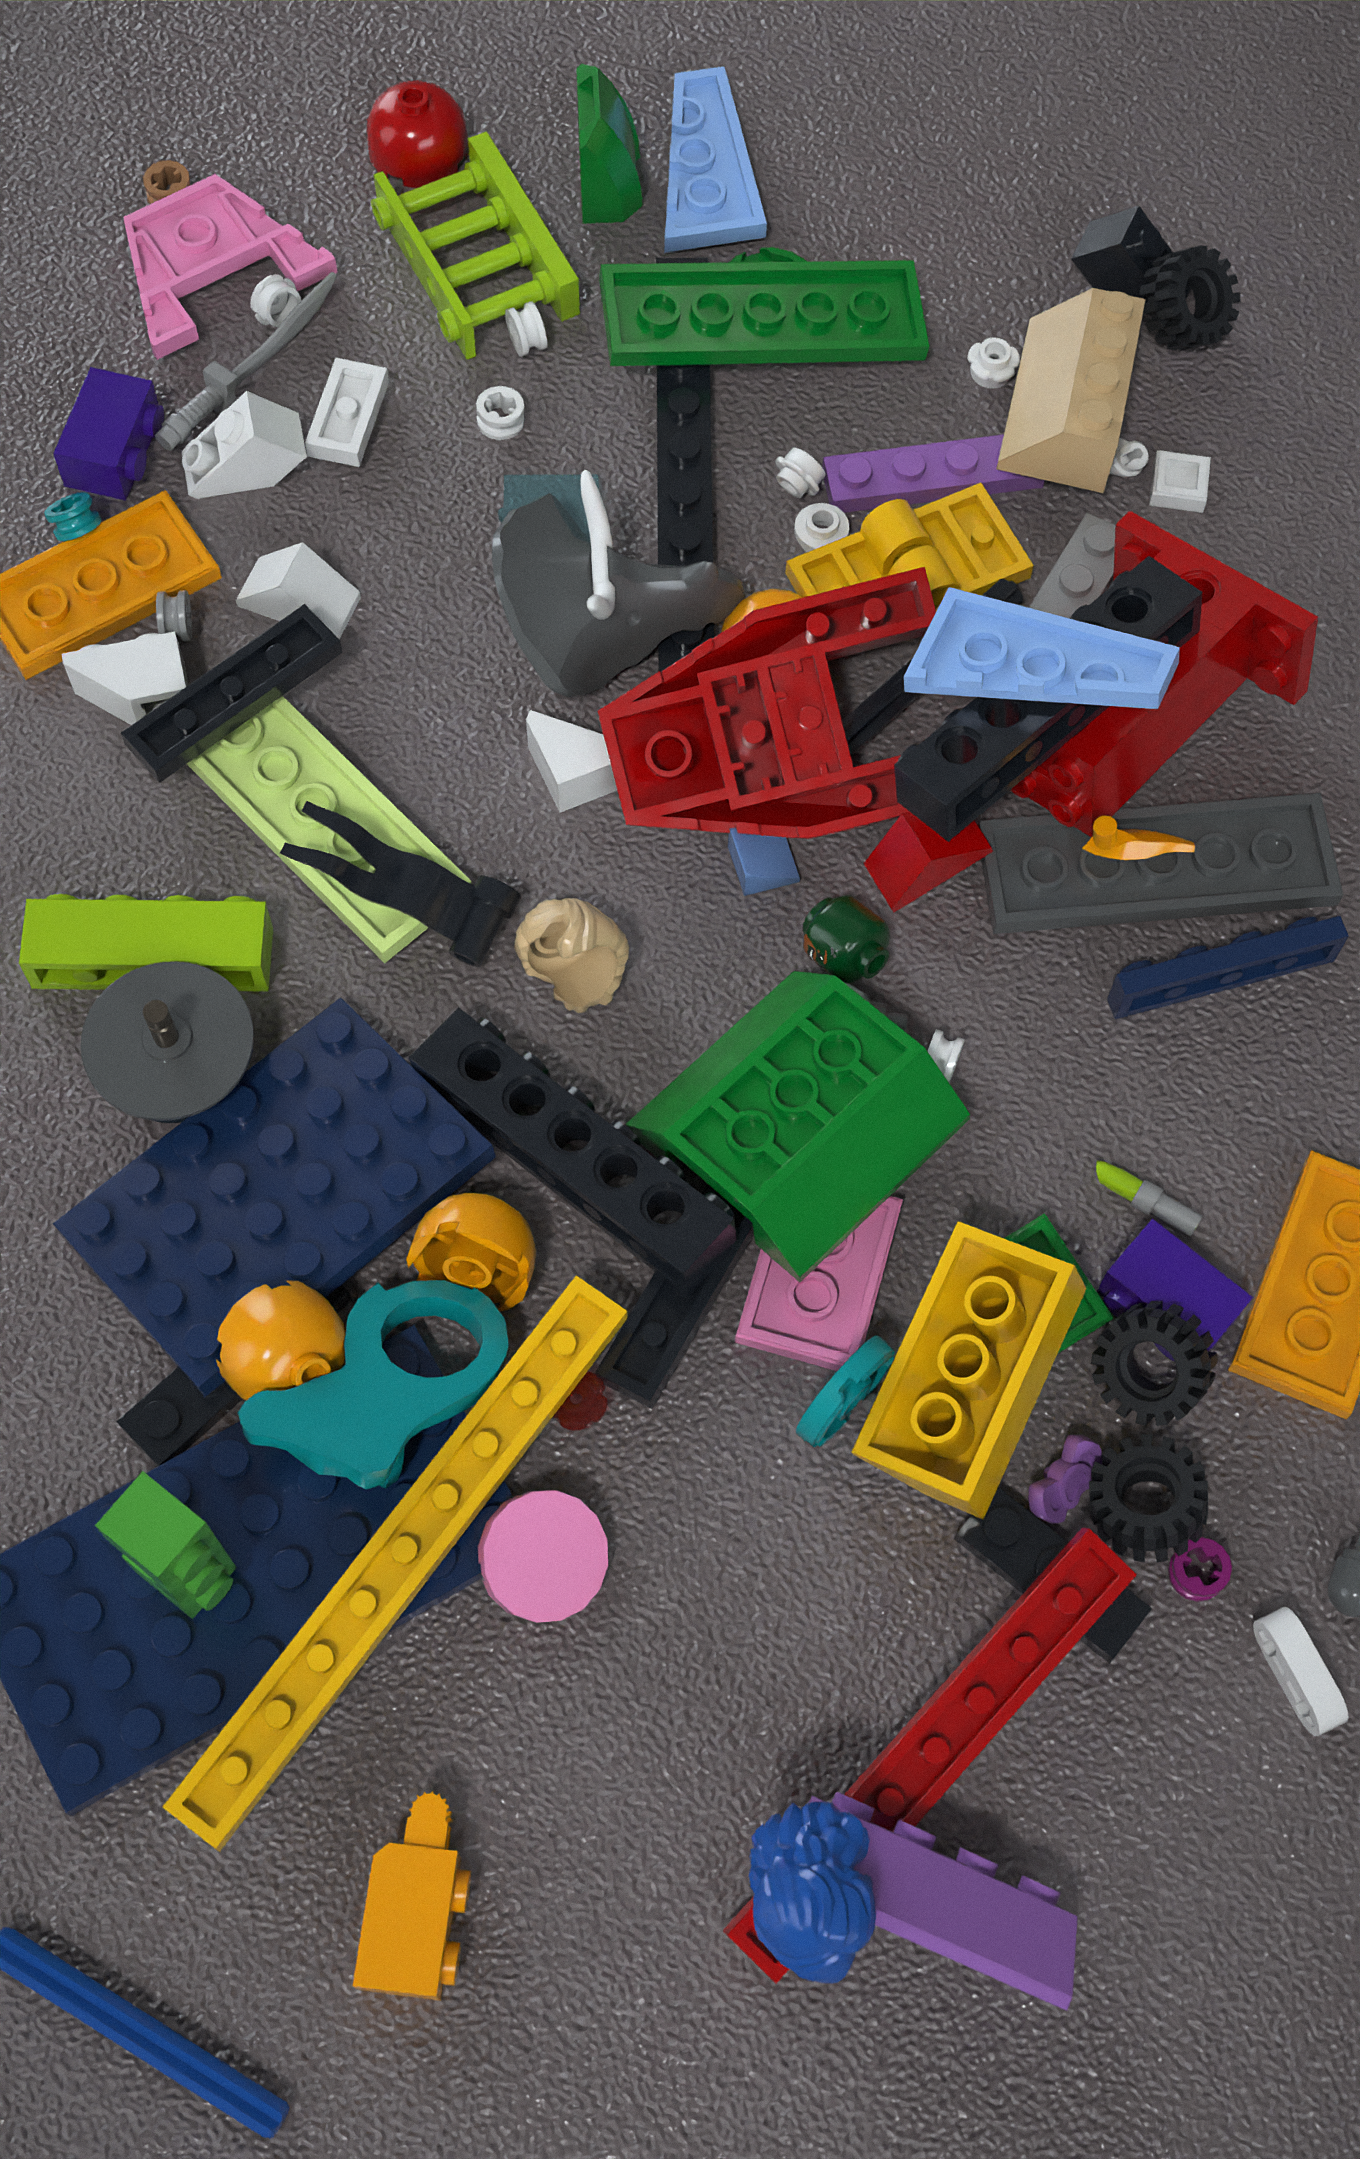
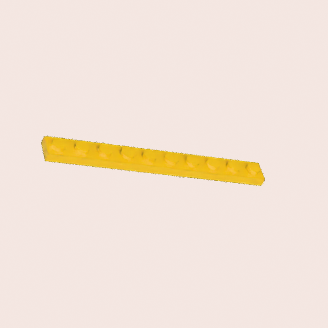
(394, 1565)

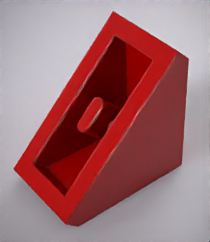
(917, 859)

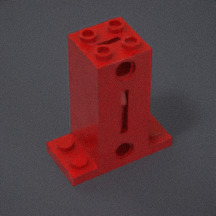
(1241, 637)

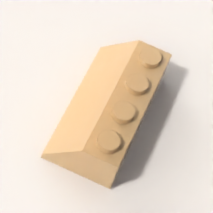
(1073, 390)

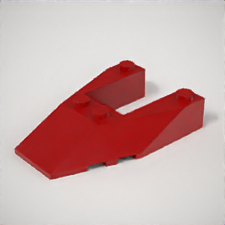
(753, 723)

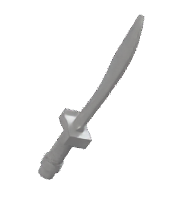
(221, 382)

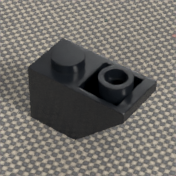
(1119, 252)

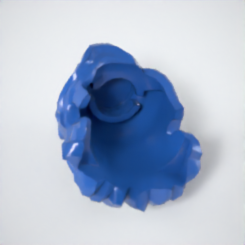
(806, 1893)

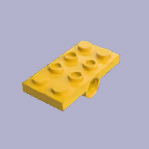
(955, 538)

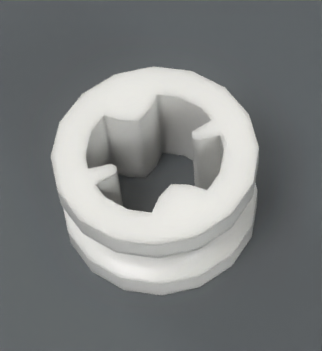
(526, 329)
(489, 421)
(945, 1053)

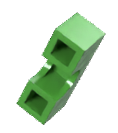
(168, 1546)

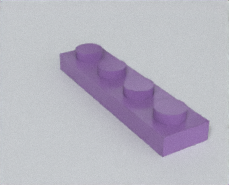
(918, 473)

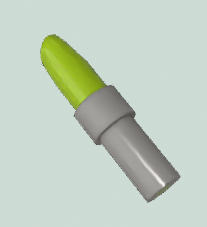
(1148, 1197)

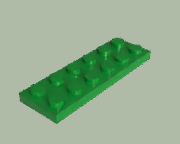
(762, 312)

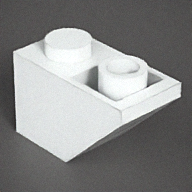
(244, 448)
(128, 675)

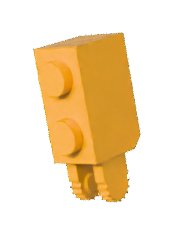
(412, 1908)

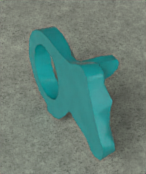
(369, 1409)

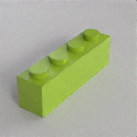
(98, 941)

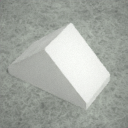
(295, 578)
(570, 760)

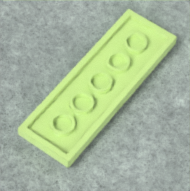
(268, 775)

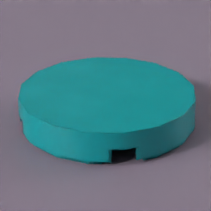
(845, 1390)

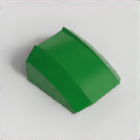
(606, 150)

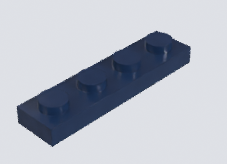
(1242, 962)

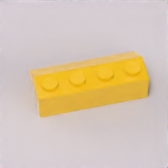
(970, 1368)

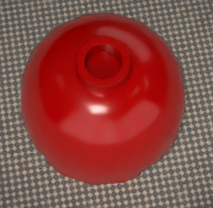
(416, 133)

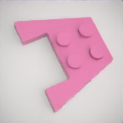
(200, 239)

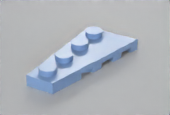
(1027, 654)

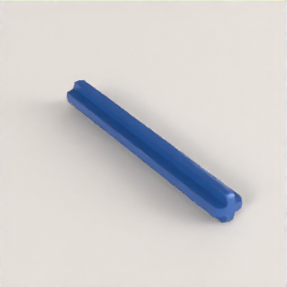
(141, 2034)

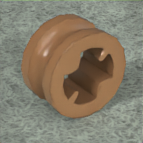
(163, 174)

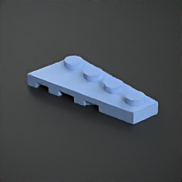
(710, 173)

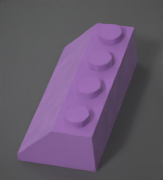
(966, 1910)

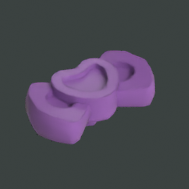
(1064, 1479)

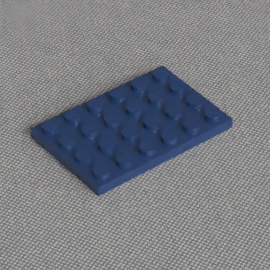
(281, 1181)

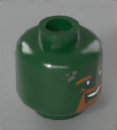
(846, 938)

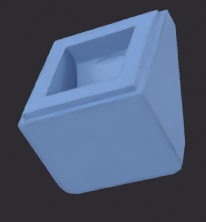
(761, 861)

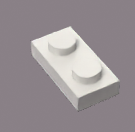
(347, 412)

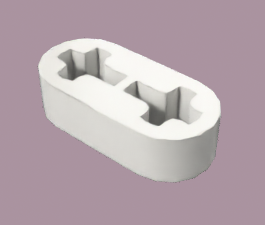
(1300, 1671)

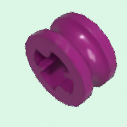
(1193, 1587)

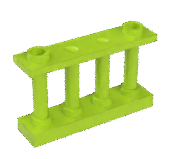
(505, 209)

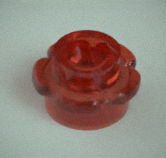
(589, 1411)

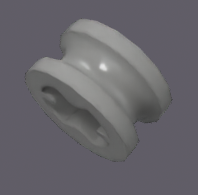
(174, 614)

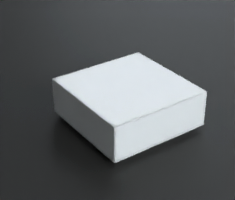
(1180, 481)

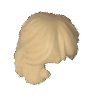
(574, 950)

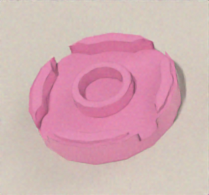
(543, 1555)

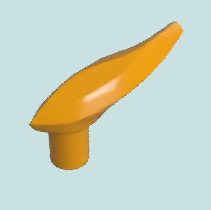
(1132, 843)

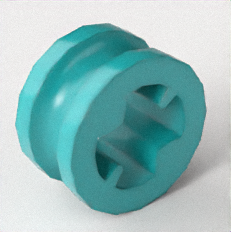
(72, 516)

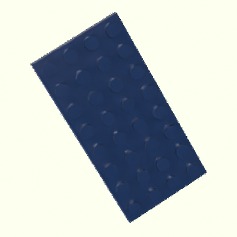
(125, 1678)

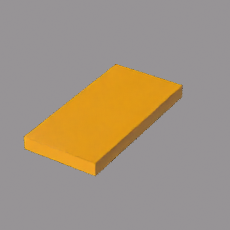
(99, 583)
(1307, 1305)

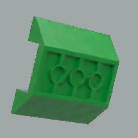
(805, 1116)

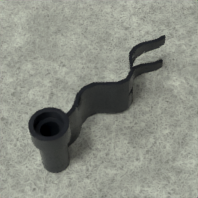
(414, 886)

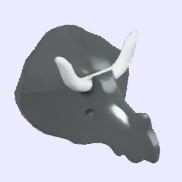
(585, 606)

